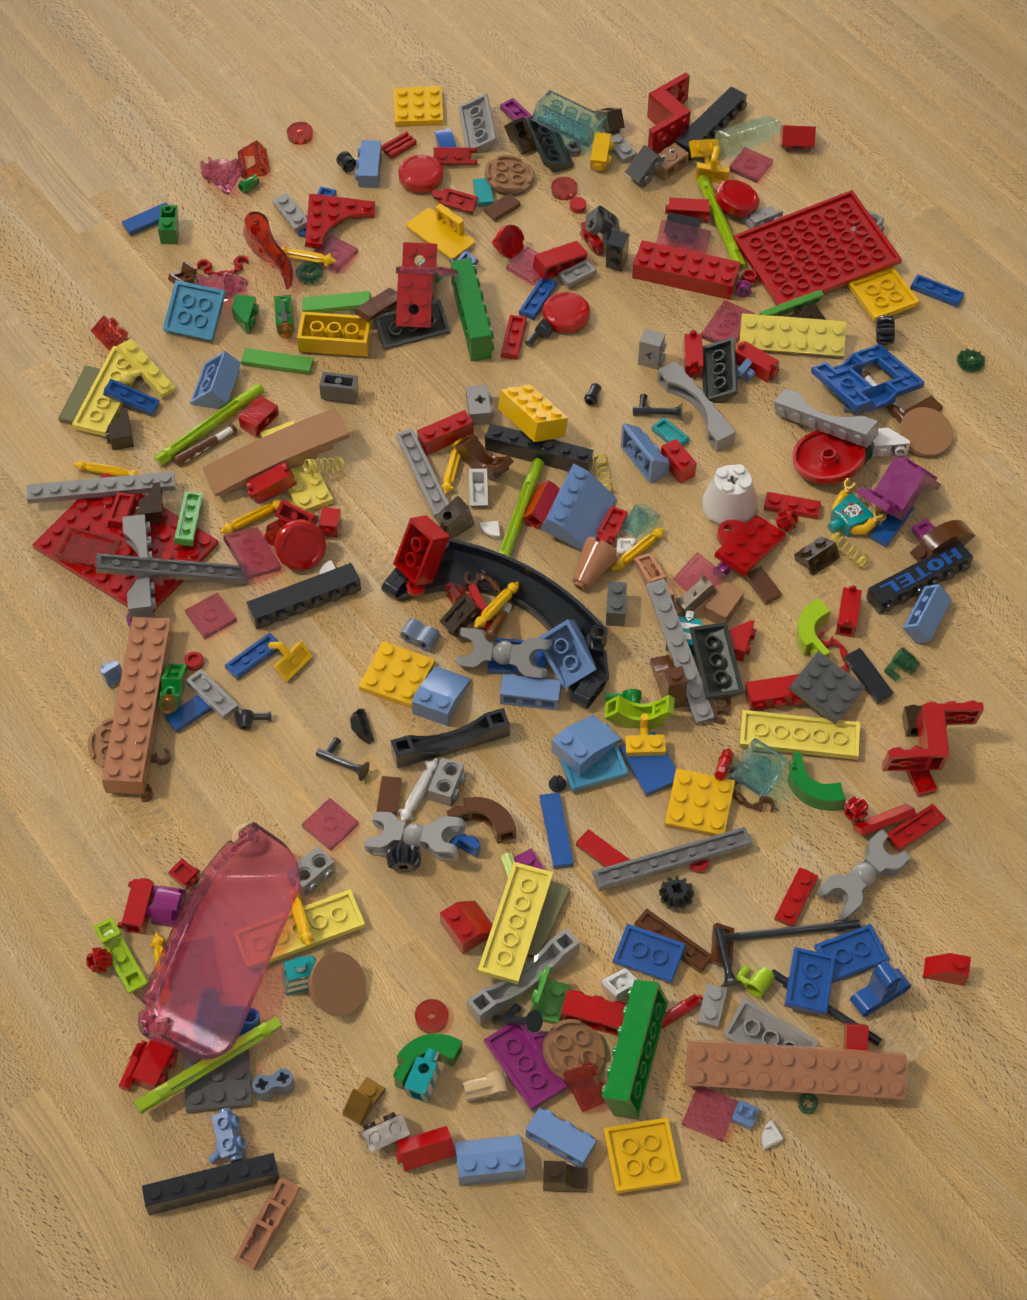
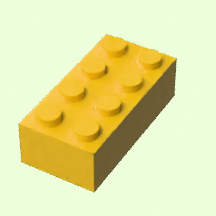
(334, 334)
(532, 413)

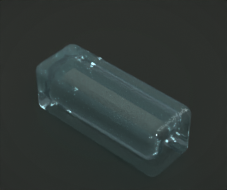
(746, 134)

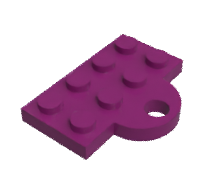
(523, 1063)

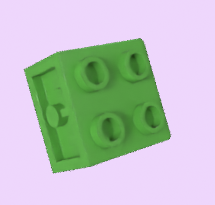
(549, 997)

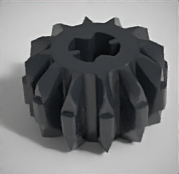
(885, 329)
(403, 857)
(683, 896)

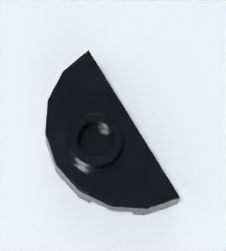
(361, 726)

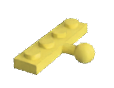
(145, 368)

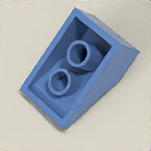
(568, 653)
(440, 695)
(584, 744)

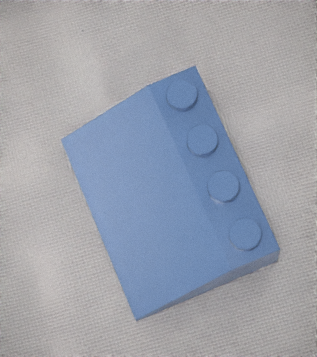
(578, 508)

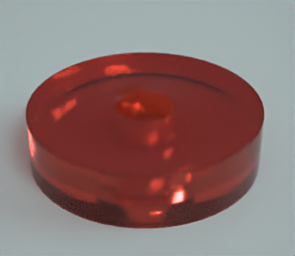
(300, 133)
(564, 188)
(428, 1007)

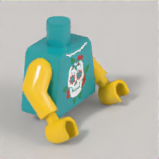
(851, 514)

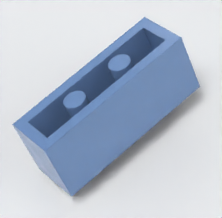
(369, 164)
(927, 613)
(530, 692)
(561, 1137)

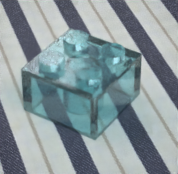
(759, 767)

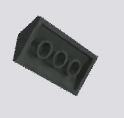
(549, 146)
(393, 336)
(720, 371)
(716, 661)

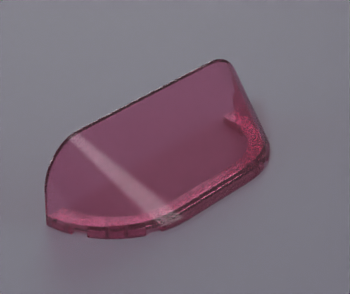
(221, 946)

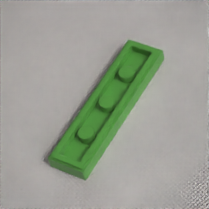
(335, 302)
(794, 304)
(277, 361)
(188, 518)

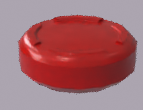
(420, 173)
(737, 198)
(566, 312)
(300, 545)

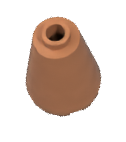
(593, 562)

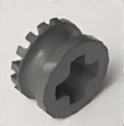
(577, 148)

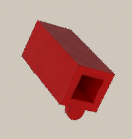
(689, 207)
(693, 354)
(762, 364)
(271, 483)
(540, 504)
(848, 611)
(135, 913)
(425, 1148)

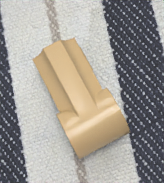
(491, 1086)

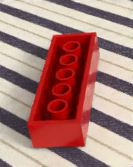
(686, 270)

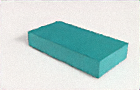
(483, 192)
(669, 432)

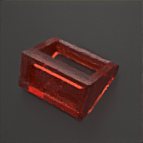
(260, 155)

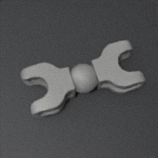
(504, 652)
(431, 836)
(863, 875)

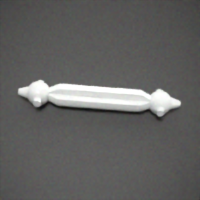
(418, 791)

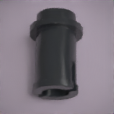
(591, 397)

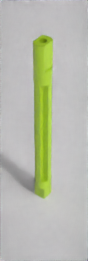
(720, 221)
(209, 424)
(521, 506)
(206, 1066)

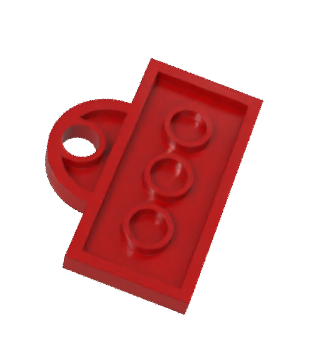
(747, 543)

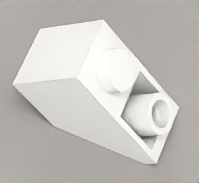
(889, 444)

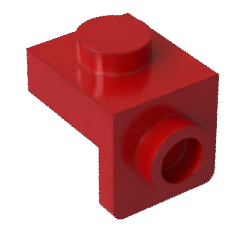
(185, 874)

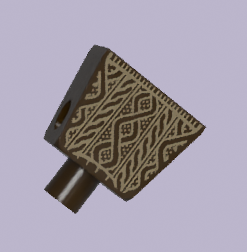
(455, 518)

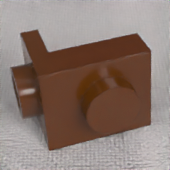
(186, 274)

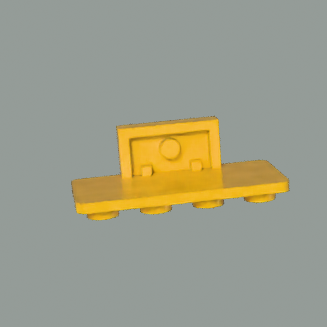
(442, 229)

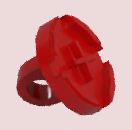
(509, 241)

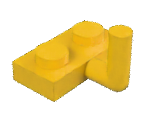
(704, 149)
(713, 172)
(292, 659)
(645, 744)

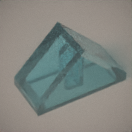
(639, 519)

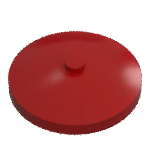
(827, 458)

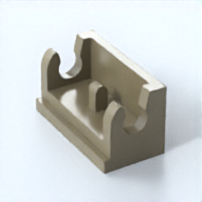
(696, 594)

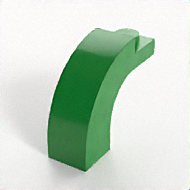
(811, 792)
(447, 1046)

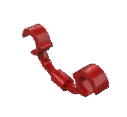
(208, 269)
(833, 642)

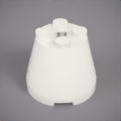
(730, 495)

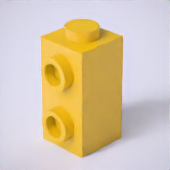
(600, 151)

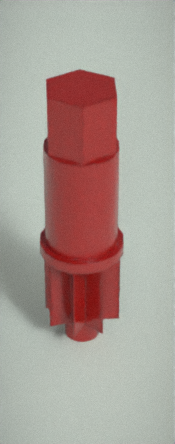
(724, 763)
(681, 1009)
(126, 1081)

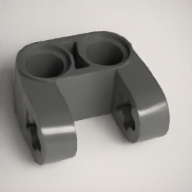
(601, 221)

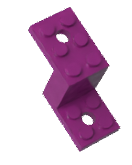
(900, 487)

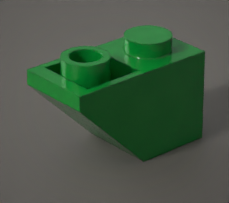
(168, 224)
(244, 311)

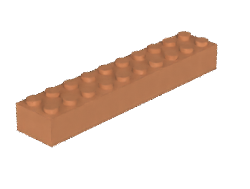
(137, 706)
(796, 1069)

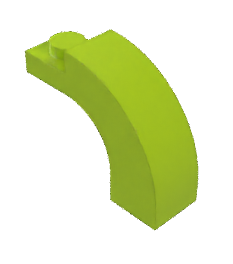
(811, 618)
(628, 714)

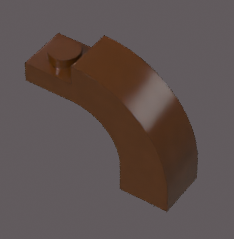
(479, 458)
(942, 537)
(488, 812)

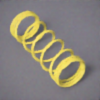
(601, 463)
(312, 465)
(860, 559)

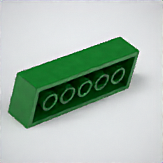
(472, 310)
(635, 1049)

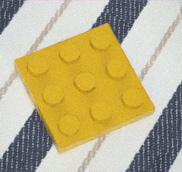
(418, 106)
(883, 294)
(396, 674)
(699, 802)
(642, 1155)

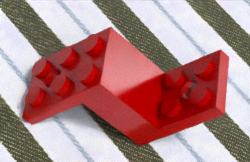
(668, 112)
(416, 288)
(932, 736)

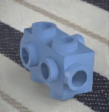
(229, 1142)

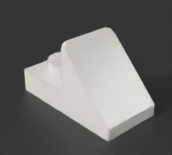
(478, 487)
(618, 984)

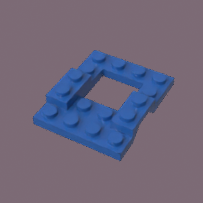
(856, 391)

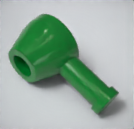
(632, 695)

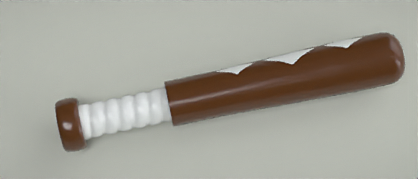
(893, 408)
(197, 449)
(498, 622)

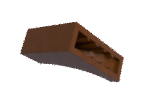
(670, 679)

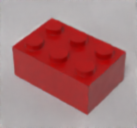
(421, 550)

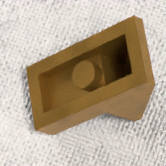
(363, 1100)

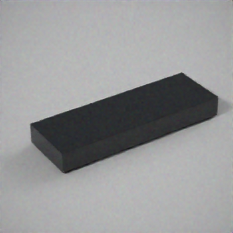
(868, 675)

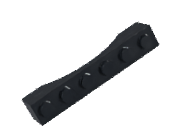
(484, 729)

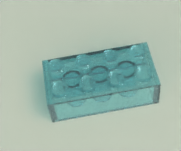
(568, 118)

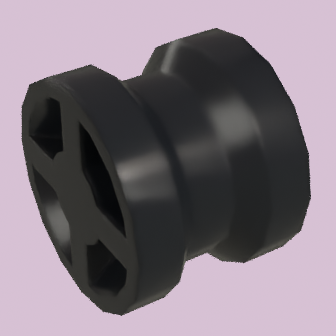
(346, 161)

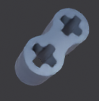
(420, 634)
(273, 1084)

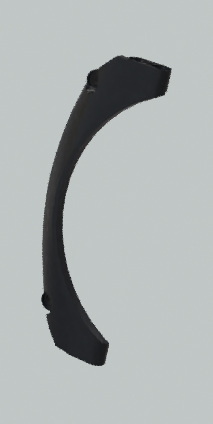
(536, 595)

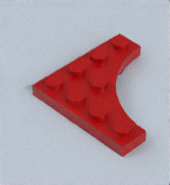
(330, 211)

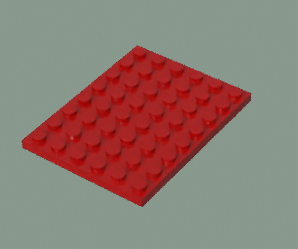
(817, 248)
(92, 515)

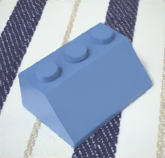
(216, 381)
(643, 453)
(490, 1160)

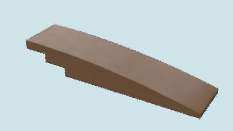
(287, 445)

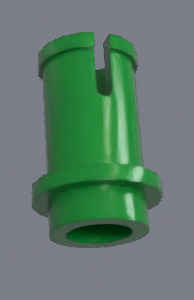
(245, 185)

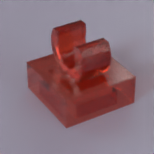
(454, 593)

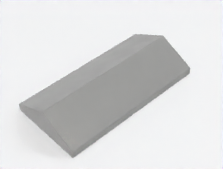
(478, 123)
(757, 1025)

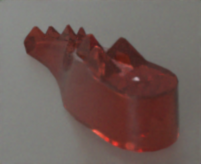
(262, 243)

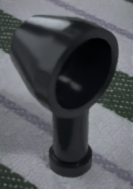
(542, 329)
(245, 717)

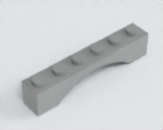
(677, 382)
(855, 429)
(140, 595)
(499, 996)

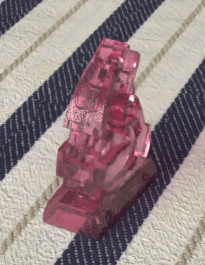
(222, 173)
(229, 282)

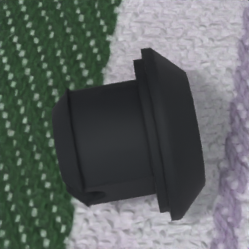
(557, 783)

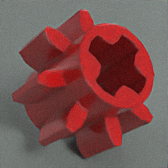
(786, 519)
(856, 809)
(99, 960)

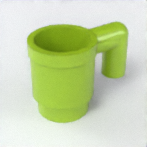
(758, 982)

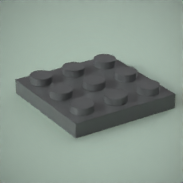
(826, 687)
(222, 1088)

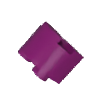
(165, 905)

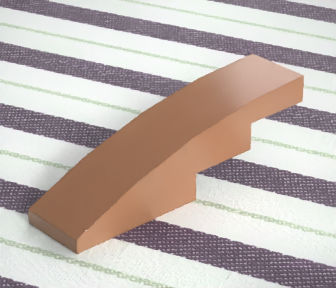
(651, 572)
(267, 1223)

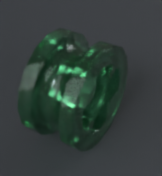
(812, 1097)

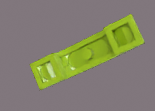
(122, 958)

